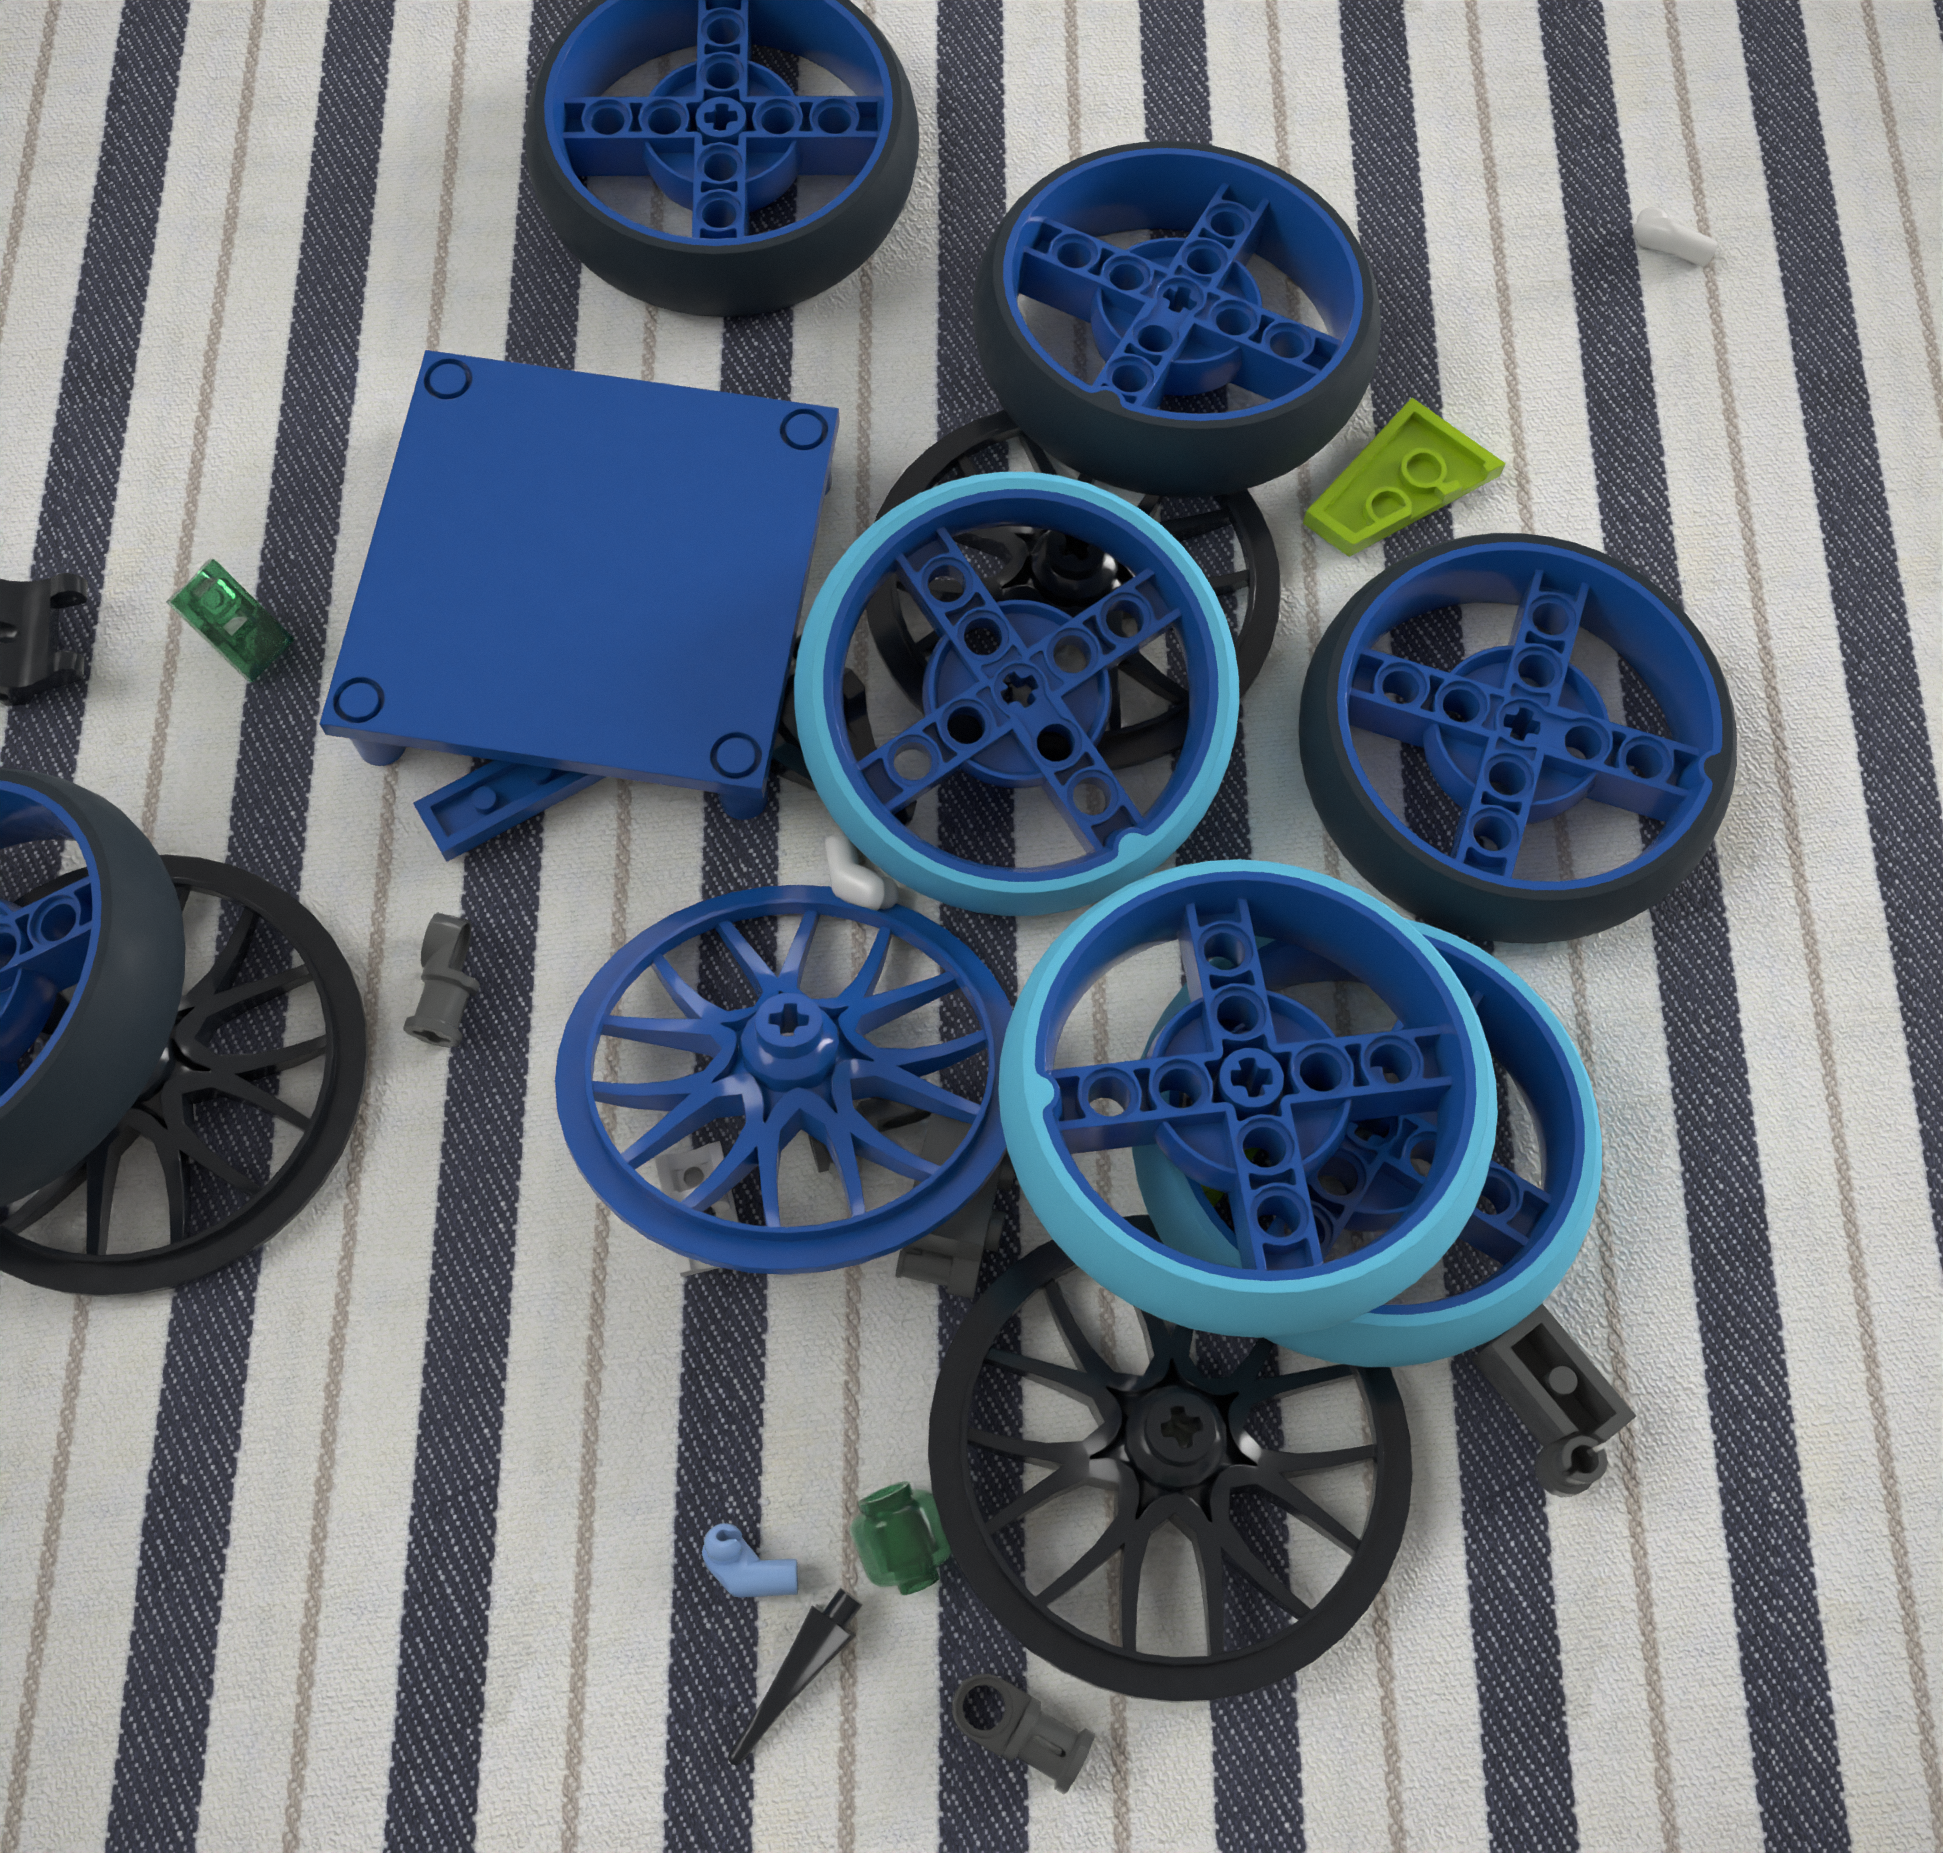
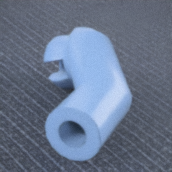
(742, 1570)

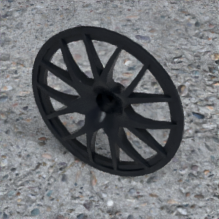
(1042, 573)
(195, 1074)
(1159, 1485)

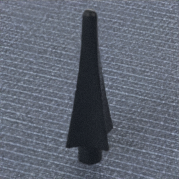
(816, 1644)

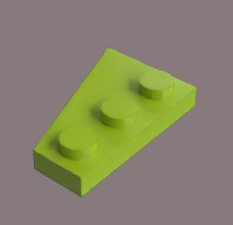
(1400, 478)

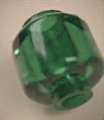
(900, 1538)

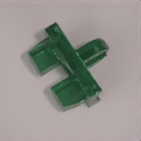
(216, 598)

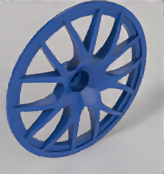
(784, 1085)

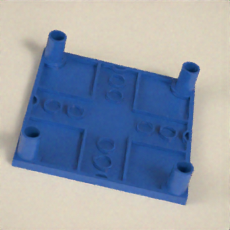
(586, 577)

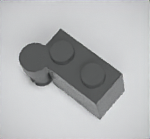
(955, 1249)
(1557, 1399)

